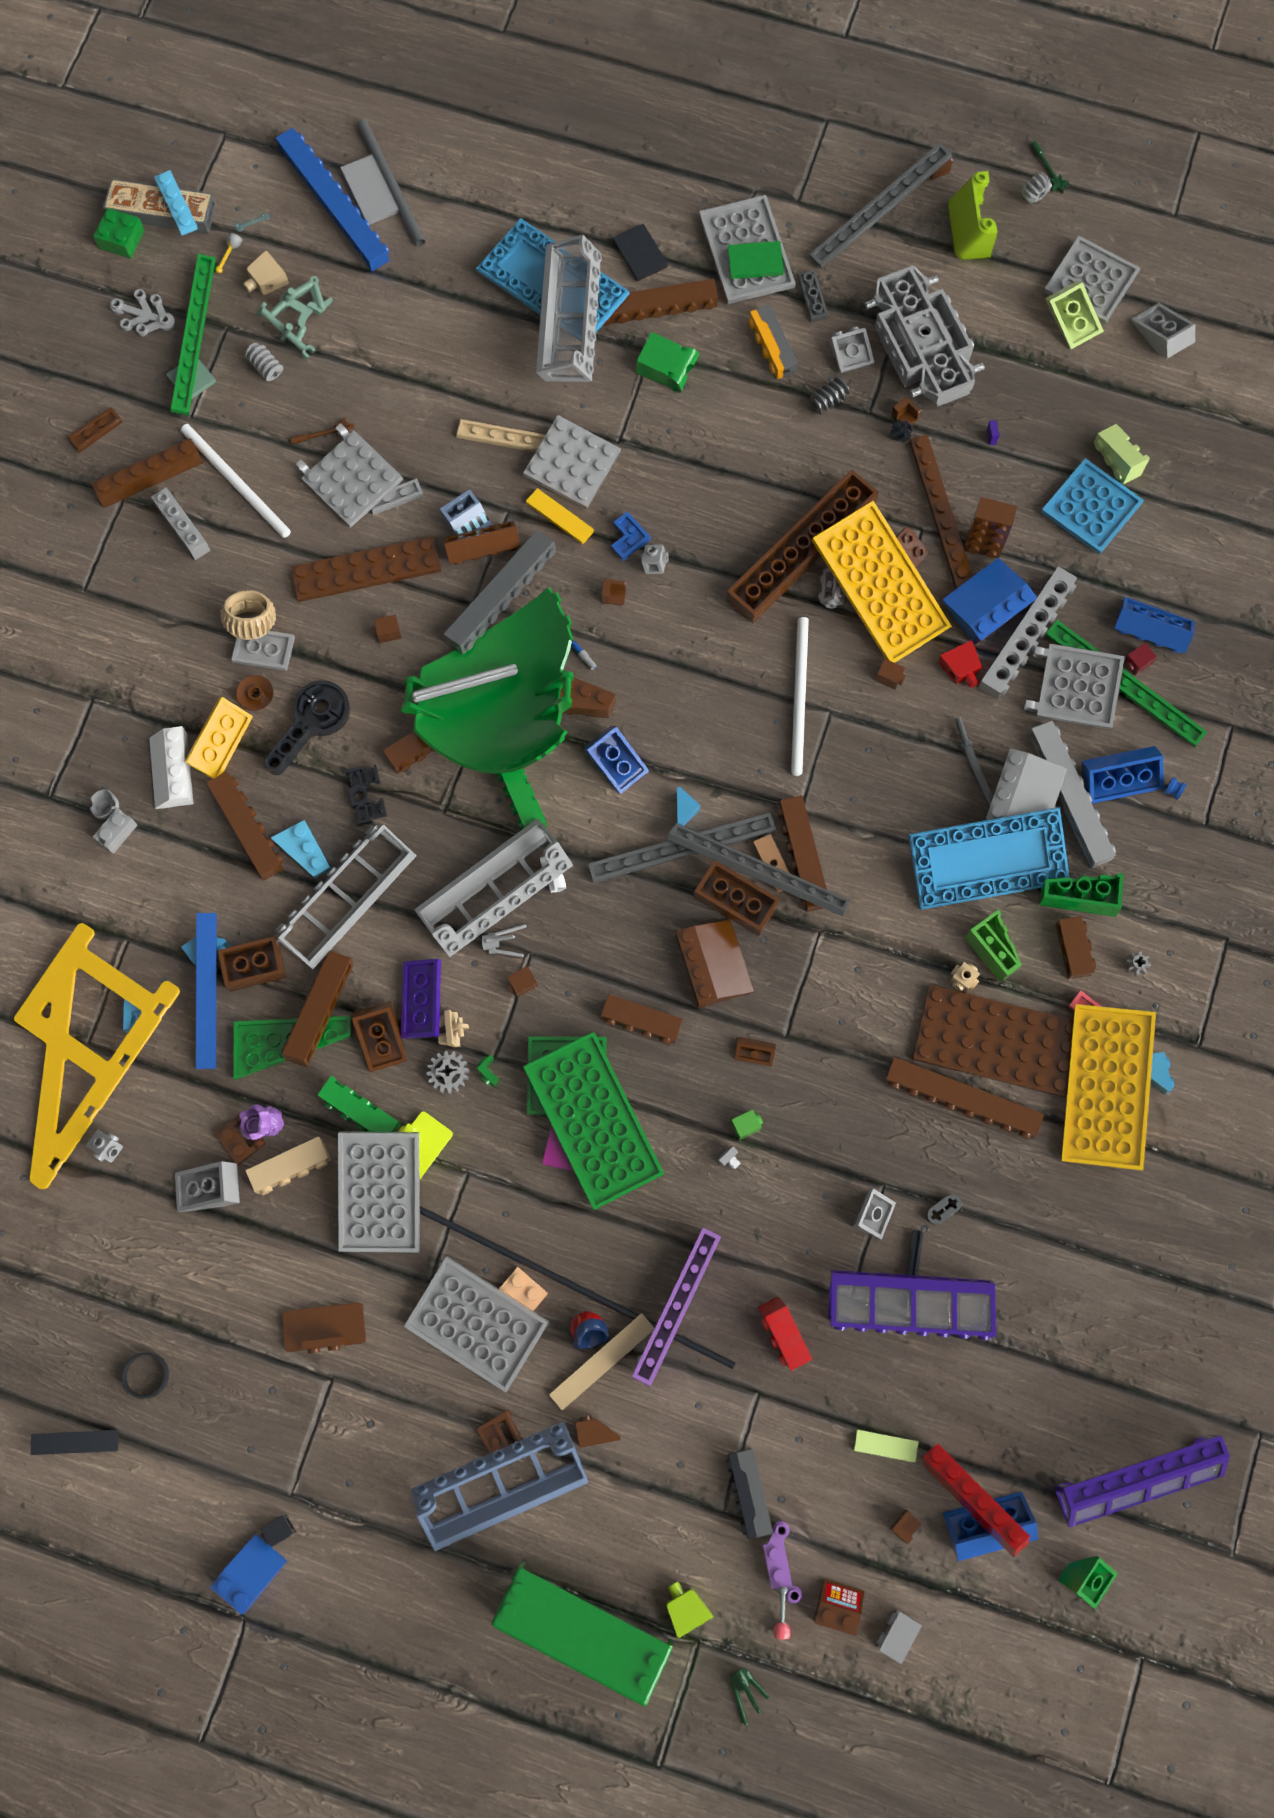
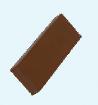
(95, 429)

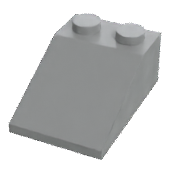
(1165, 330)
(207, 1187)

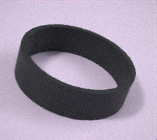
(125, 1370)

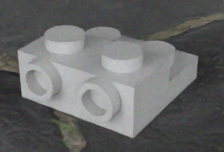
(851, 349)

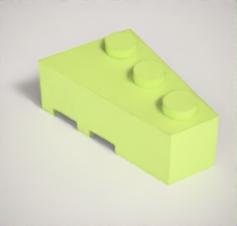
(1120, 454)

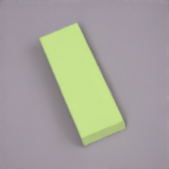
(886, 1446)

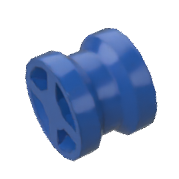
(1175, 788)

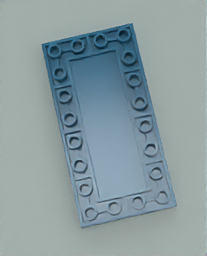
(518, 268)
(988, 857)

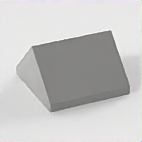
(874, 1213)

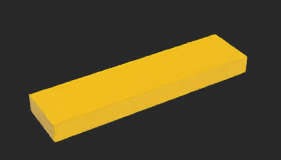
(559, 516)

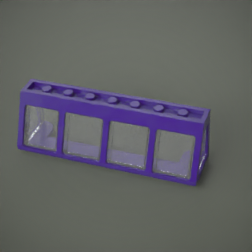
(912, 1304)
(1143, 1481)

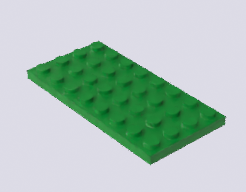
(593, 1120)

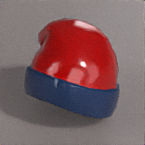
(588, 1330)

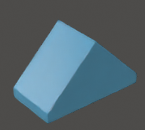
(686, 807)

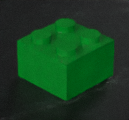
(119, 233)

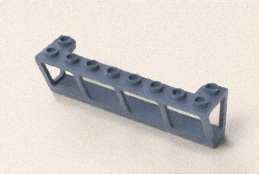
(507, 1502)

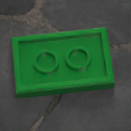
(755, 260)

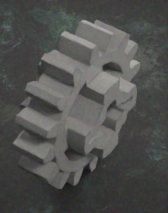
(440, 1072)

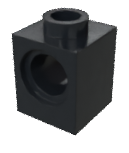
(277, 1530)

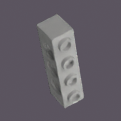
(180, 523)

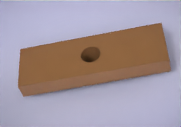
(769, 853)

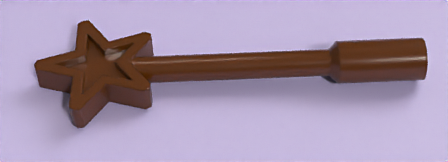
(301, 438)

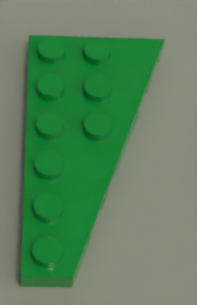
(260, 1042)

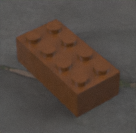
(990, 528)
(736, 898)

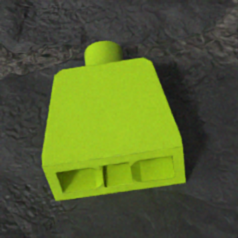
(686, 1609)

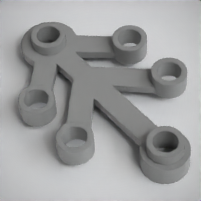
(143, 315)

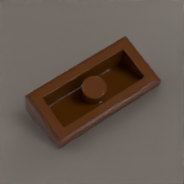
(755, 1051)

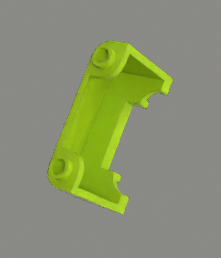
(971, 234)

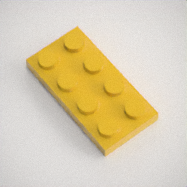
(218, 738)

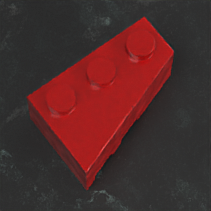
(784, 1333)

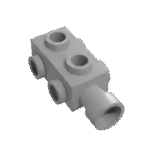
(831, 593)

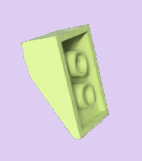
(1074, 314)

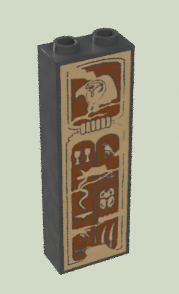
(150, 206)

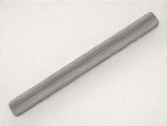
(463, 683)

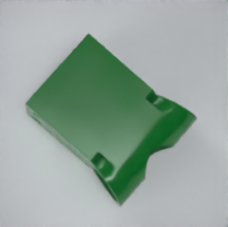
(666, 362)

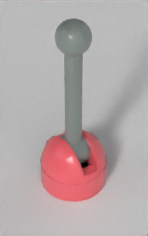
(782, 1628)

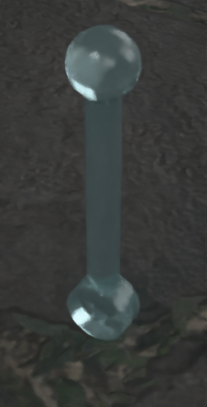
(239, 226)

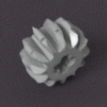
(1036, 188)

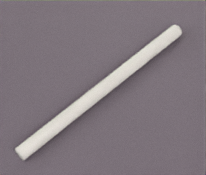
(236, 481)
(799, 696)

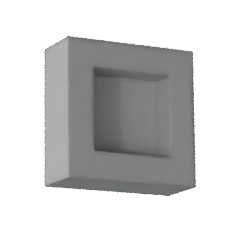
(728, 1157)

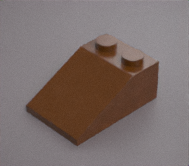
(379, 1036)

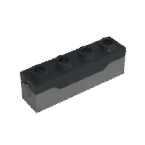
(750, 1494)

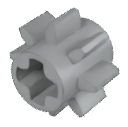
(1142, 960)

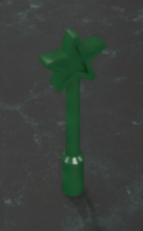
(1058, 183)

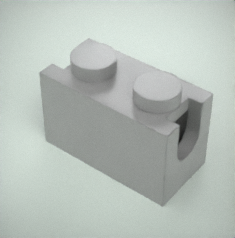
(115, 830)
(898, 1636)

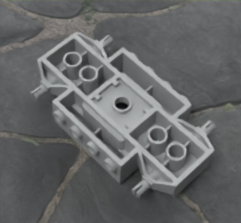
(934, 359)

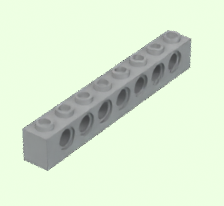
(1059, 580)

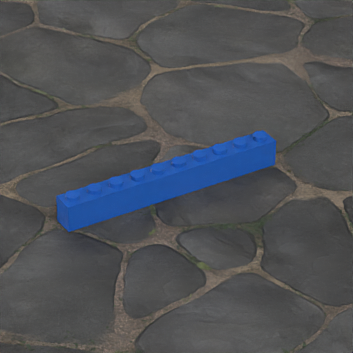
(332, 199)

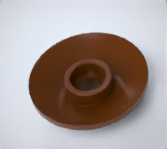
(252, 685)

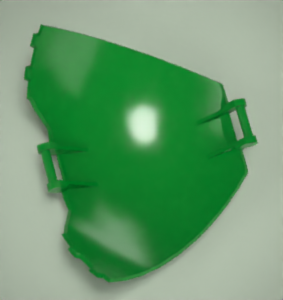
(506, 720)

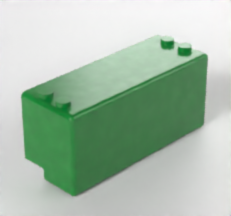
(581, 1636)

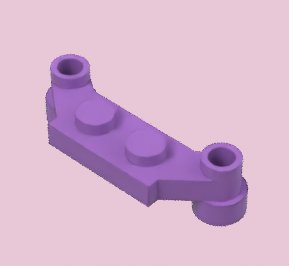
(777, 1562)

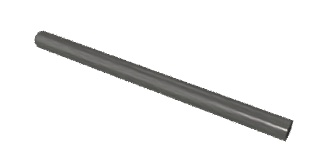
(391, 182)

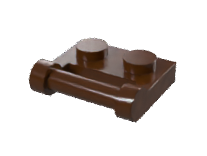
(235, 1143)
(493, 1435)

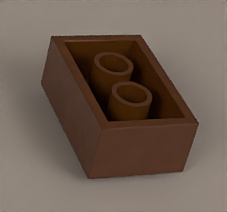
(252, 963)

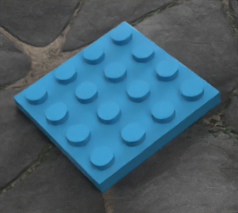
(1092, 506)

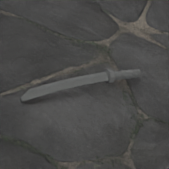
(967, 746)

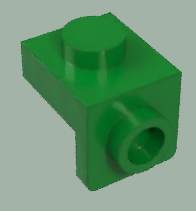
(487, 1076)

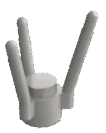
(492, 940)

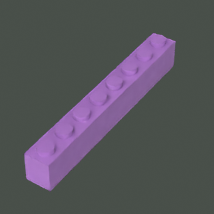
(676, 1308)

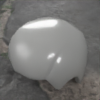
(103, 804)

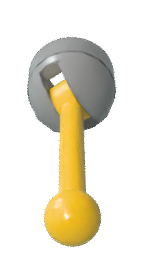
(233, 241)

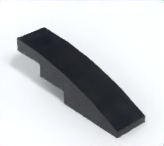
(74, 1442)

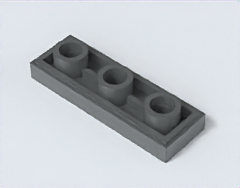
(812, 296)

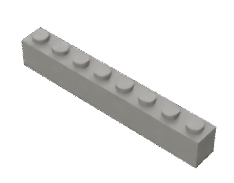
(1073, 797)

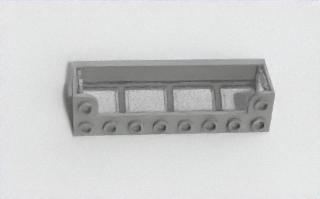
(569, 311)

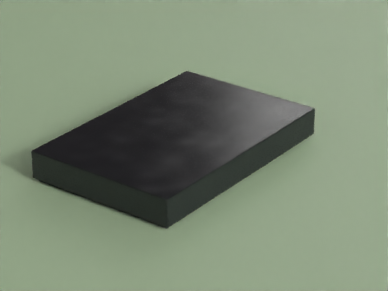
(640, 252)

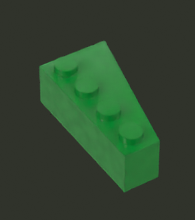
(522, 798)
(1084, 894)
(356, 1108)

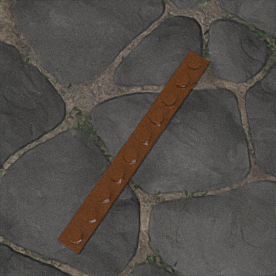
(941, 510)

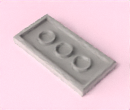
(370, 189)

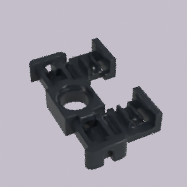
(358, 781)

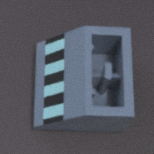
(464, 514)

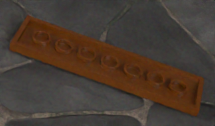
(365, 569)

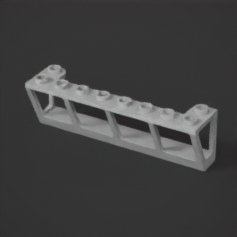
(484, 874)
(357, 908)

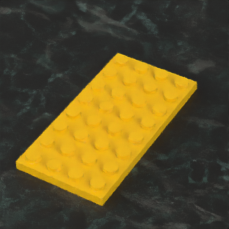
(881, 582)
(1109, 1087)

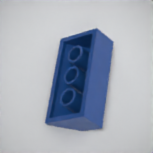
(1155, 625)
(1123, 774)
(972, 1539)

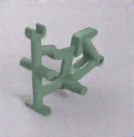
(289, 298)

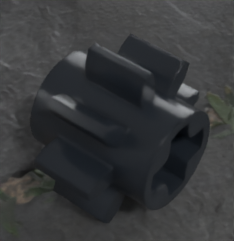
(901, 431)

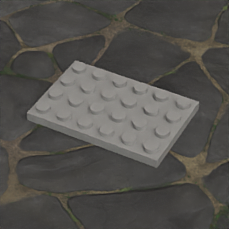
(740, 224)
(379, 1191)
(476, 1324)

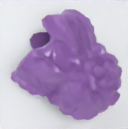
(260, 1122)

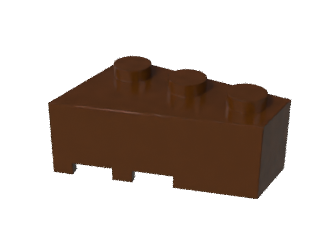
(590, 700)

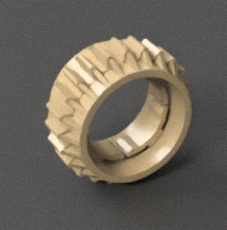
(248, 627)

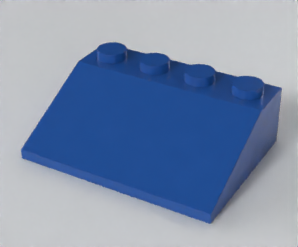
(988, 600)

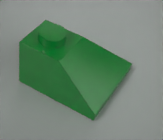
(1088, 1579)

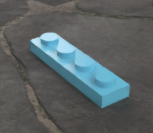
(176, 202)

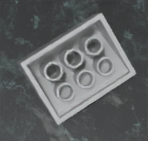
(1026, 785)

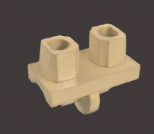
(454, 1029)

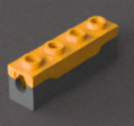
(773, 342)

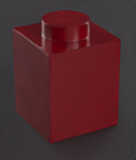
(1139, 659)

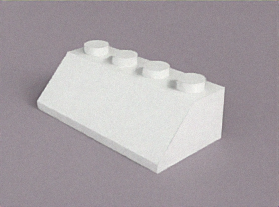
(169, 771)

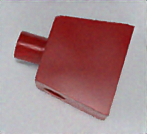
(962, 664)

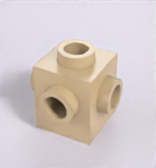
(960, 982)

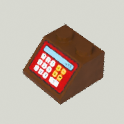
(839, 1607)

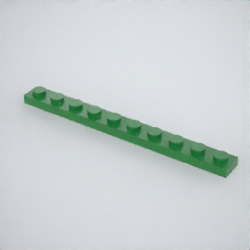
(193, 335)
(1136, 691)

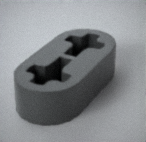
(946, 1213)

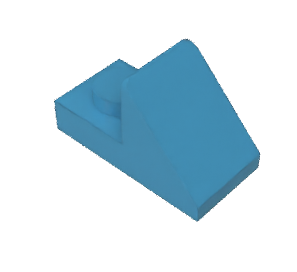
(130, 1015)

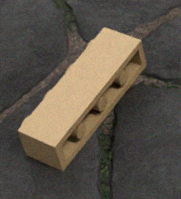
(288, 1165)

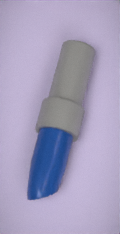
(583, 655)

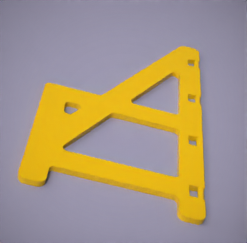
(58, 988)

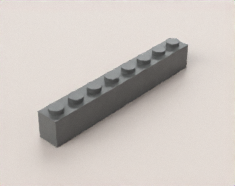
(500, 592)

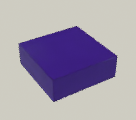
(992, 432)

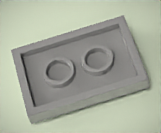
(269, 651)

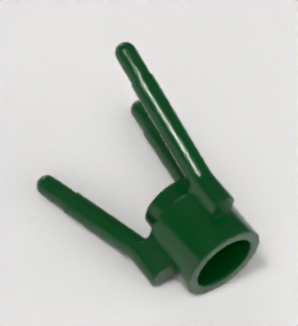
(741, 1681)

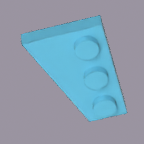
(303, 848)

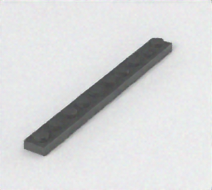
(880, 205)
(670, 851)
(759, 869)

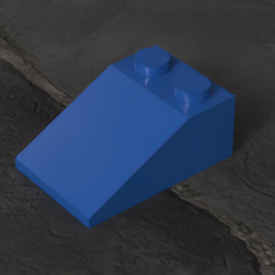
(615, 759)
(248, 1574)

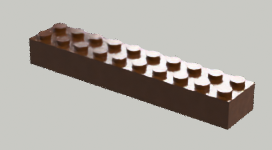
(795, 550)

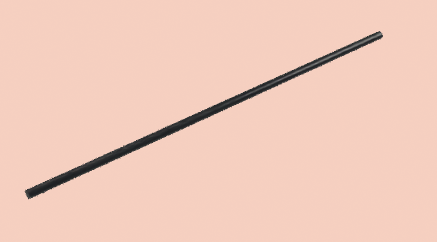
(578, 1288)

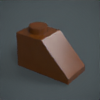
(594, 1432)

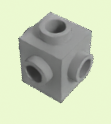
(654, 559)
(104, 1146)

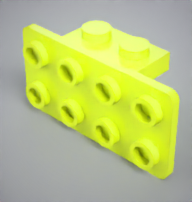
(432, 1138)

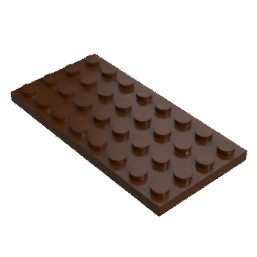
(995, 1041)

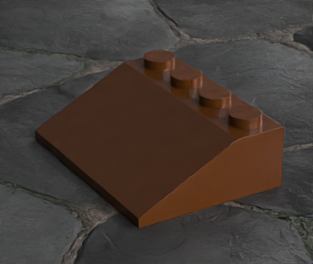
(714, 962)

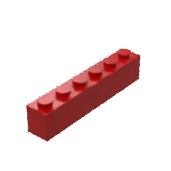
(976, 1500)

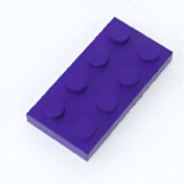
(421, 999)

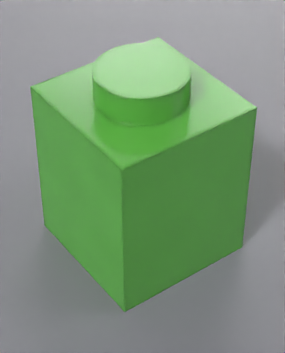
(747, 1124)

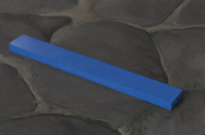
(206, 990)

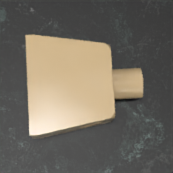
(265, 275)

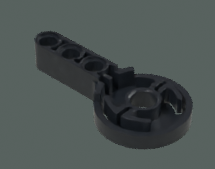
(310, 723)

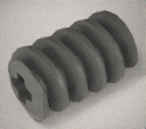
(828, 394)

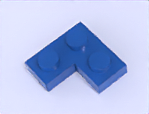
(633, 536)

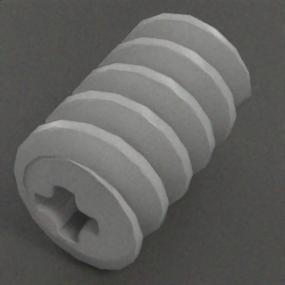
(263, 361)

